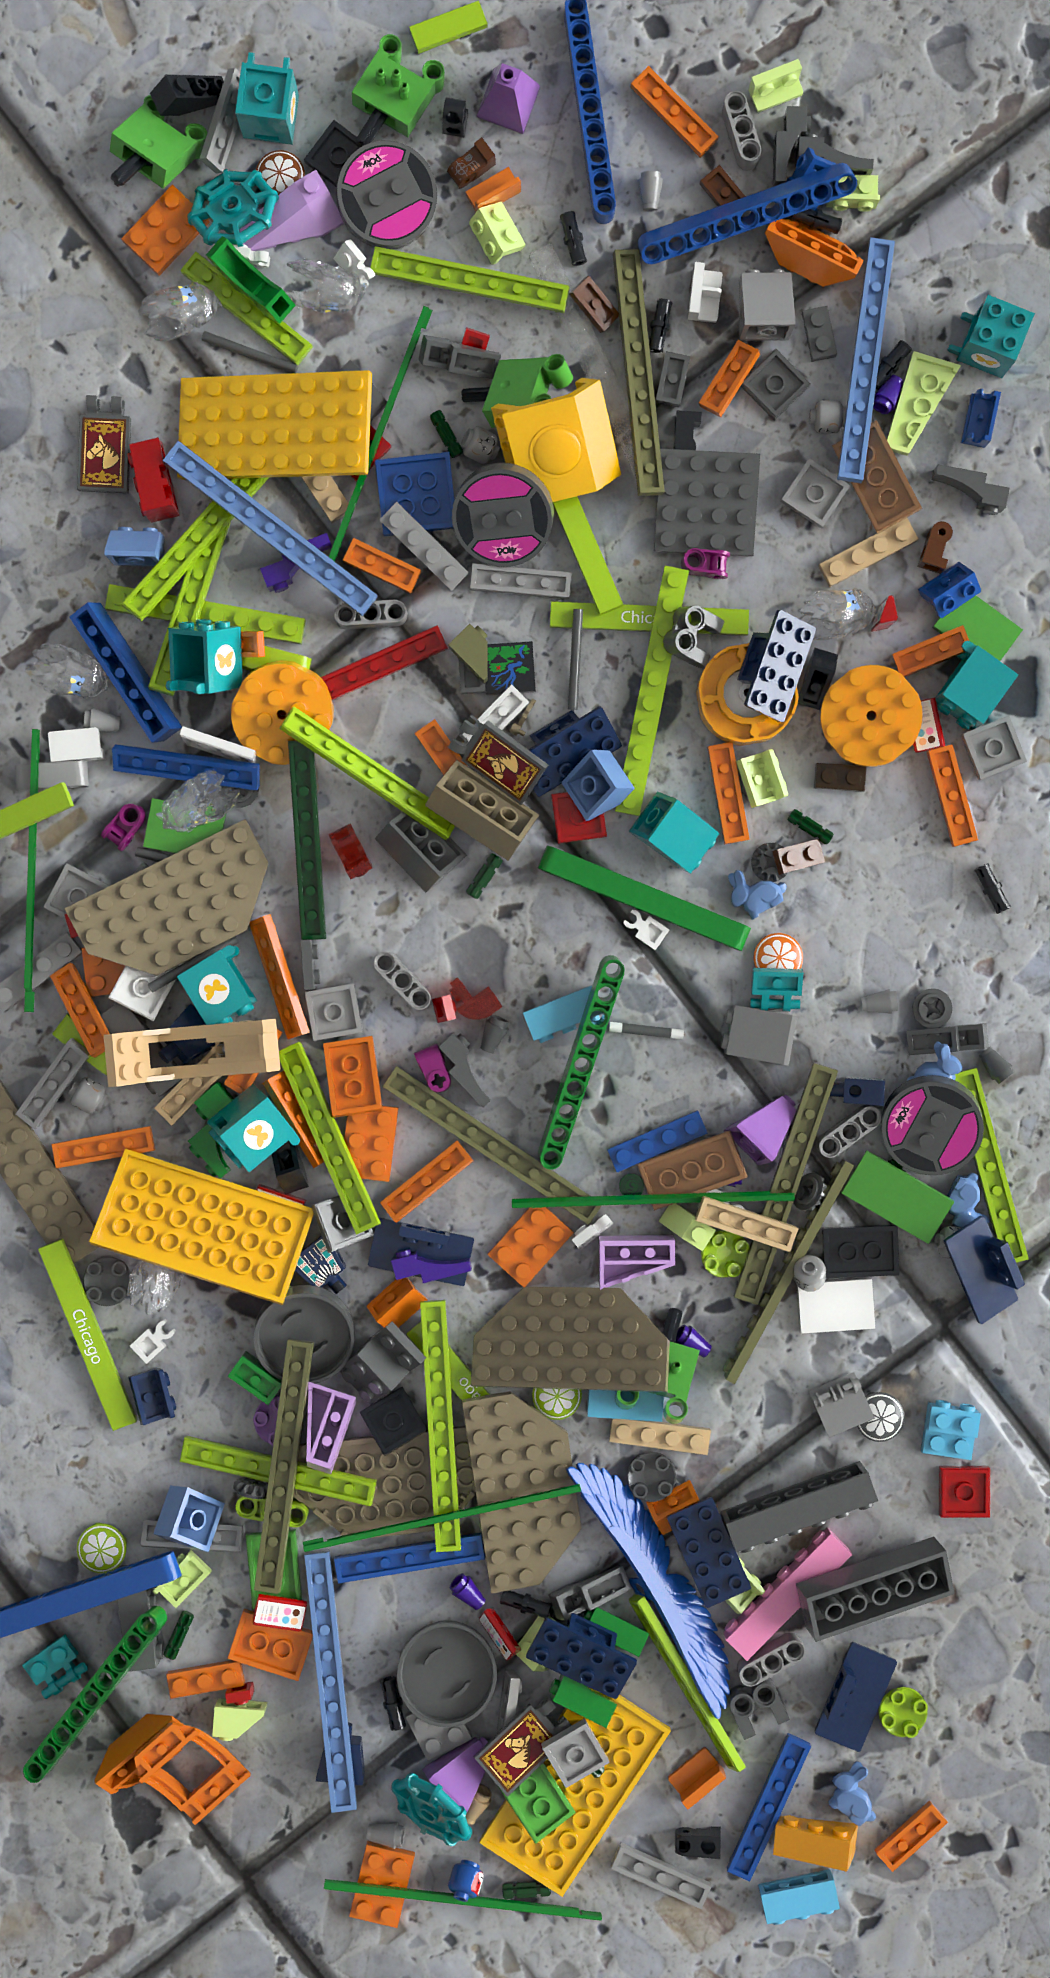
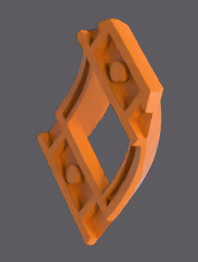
(209, 1792)

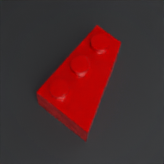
(153, 480)

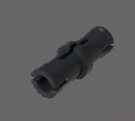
(830, 222)
(569, 223)
(660, 325)
(891, 362)
(992, 888)
(526, 1603)
(393, 1703)

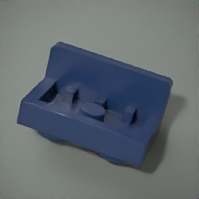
(152, 1395)

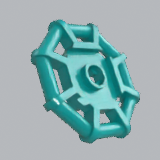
(223, 192)
(431, 1809)

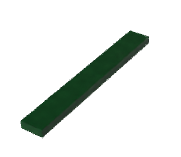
(307, 841)

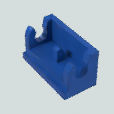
(980, 418)

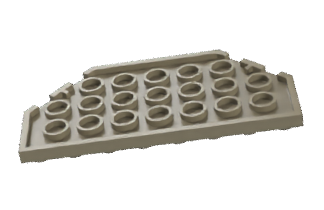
(175, 904)
(571, 1342)
(513, 1456)
(401, 1487)

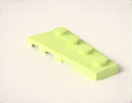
(921, 392)

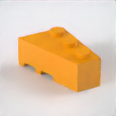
(816, 1841)

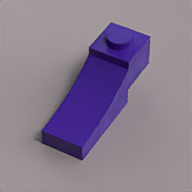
(280, 574)
(410, 1264)

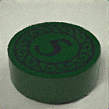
(631, 1184)

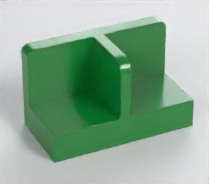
(255, 1378)

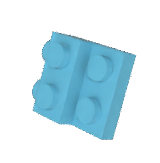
(950, 1430)

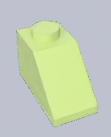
(684, 1225)
(233, 1720)

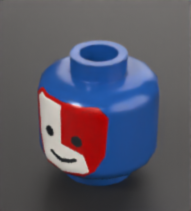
(465, 1880)

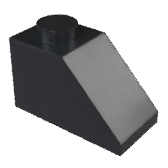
(817, 678)
(289, 1168)

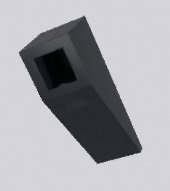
(186, 93)

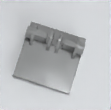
(841, 1404)

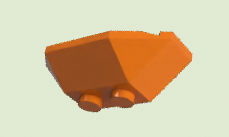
(811, 253)
(118, 1764)

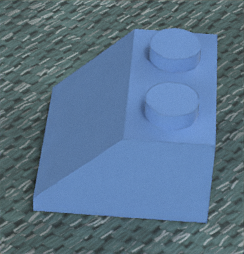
(135, 547)
(597, 784)
(189, 1518)

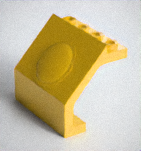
(562, 440)

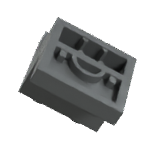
(381, 1363)

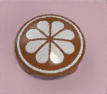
(280, 169)

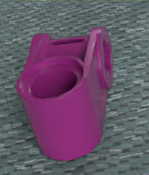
(708, 563)
(123, 827)
(433, 1063)

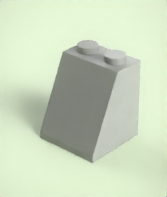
(766, 305)
(759, 1034)

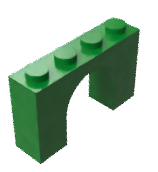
(580, 1697)

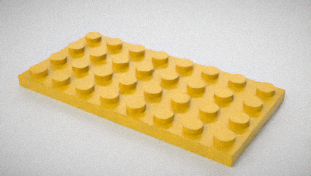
(279, 423)
(202, 1226)
(556, 1859)

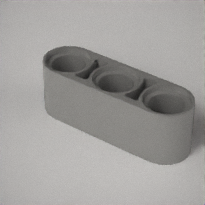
(741, 119)
(382, 620)
(72, 773)
(396, 969)
(860, 1130)
(766, 1670)

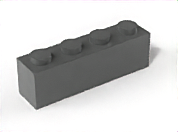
(121, 1019)
(129, 1610)

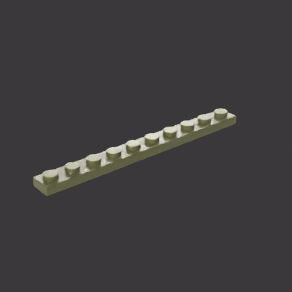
(638, 372)
(486, 1141)
(787, 1176)
(782, 1279)
(283, 1466)

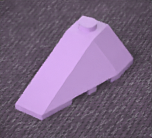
(300, 213)

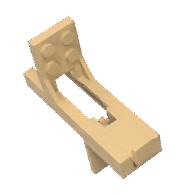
(239, 1049)

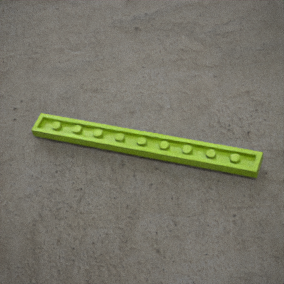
(652, 689)
(440, 1422)

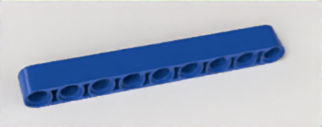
(589, 121)
(759, 215)
(88, 1593)

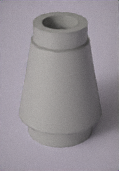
(650, 189)
(103, 721)
(880, 1002)
(386, 1834)

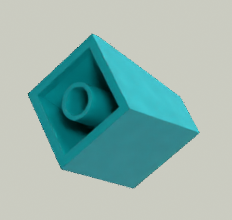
(674, 832)

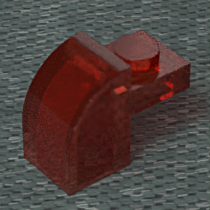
(351, 851)
(474, 1007)

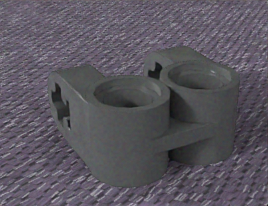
(687, 631)
(754, 1701)

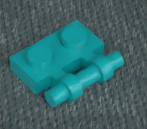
(776, 982)
(51, 1659)

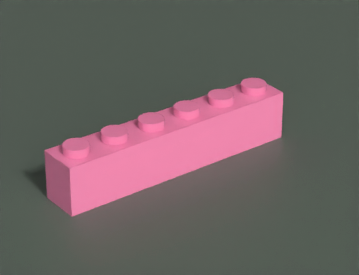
(781, 1597)

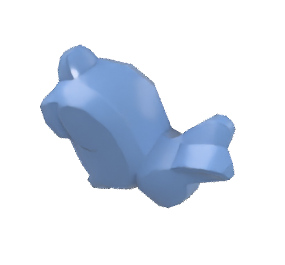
(756, 897)
(945, 1066)
(966, 1197)
(850, 1798)

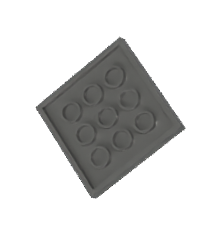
(707, 501)

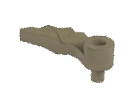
(516, 728)

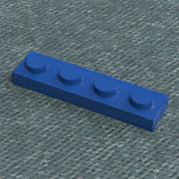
(657, 1141)

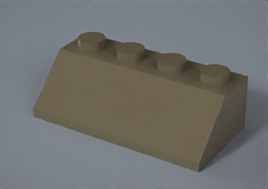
(481, 810)

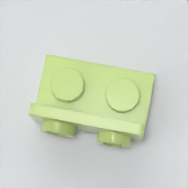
(776, 86)
(864, 197)

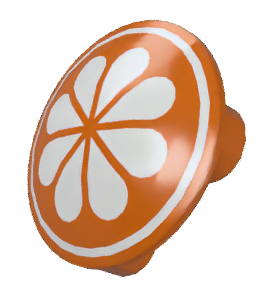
(778, 951)

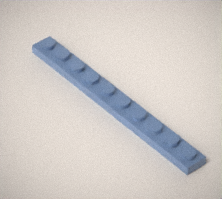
(865, 360)
(270, 528)
(330, 1682)

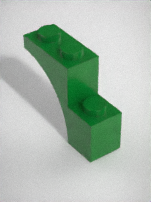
(249, 281)
(202, 1142)

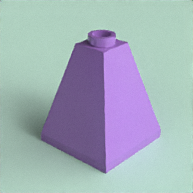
(509, 98)
(764, 1129)
(458, 1772)

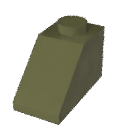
(472, 650)

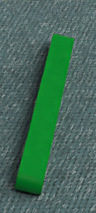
(644, 898)
(582, 1074)
(87, 1702)

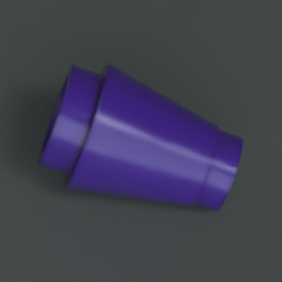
(888, 395)
(691, 1338)
(466, 1590)

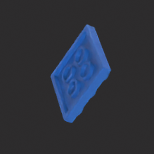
(420, 486)

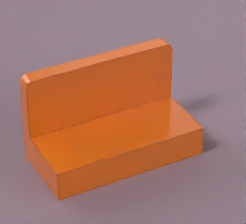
(494, 189)
(396, 1303)
(681, 1497)
(697, 1777)

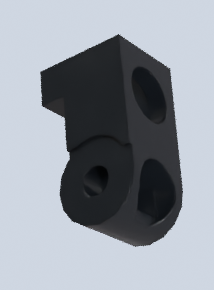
(454, 116)
(684, 429)
(698, 1842)

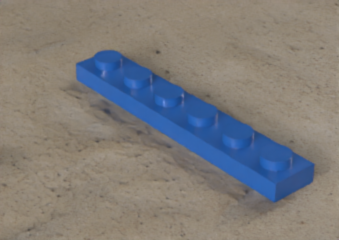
(184, 766)
(405, 1559)
(768, 1807)

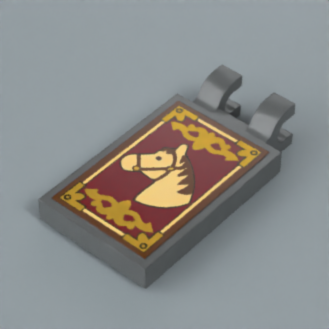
(104, 448)
(499, 758)
(517, 1747)

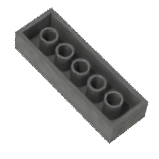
(799, 1507)
(875, 1588)

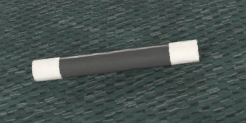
(646, 1030)

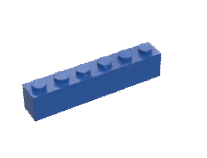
(125, 672)

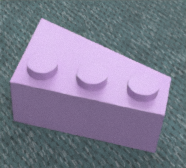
(633, 1256)
(326, 1425)

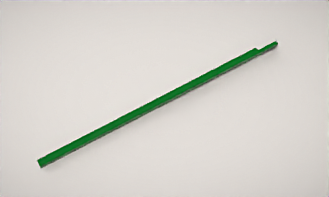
(422, 323)
(29, 995)
(649, 1199)
(319, 1543)
(444, 1897)

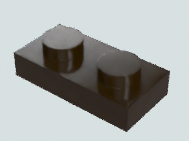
(840, 777)

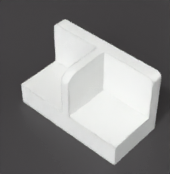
(704, 294)
(75, 745)

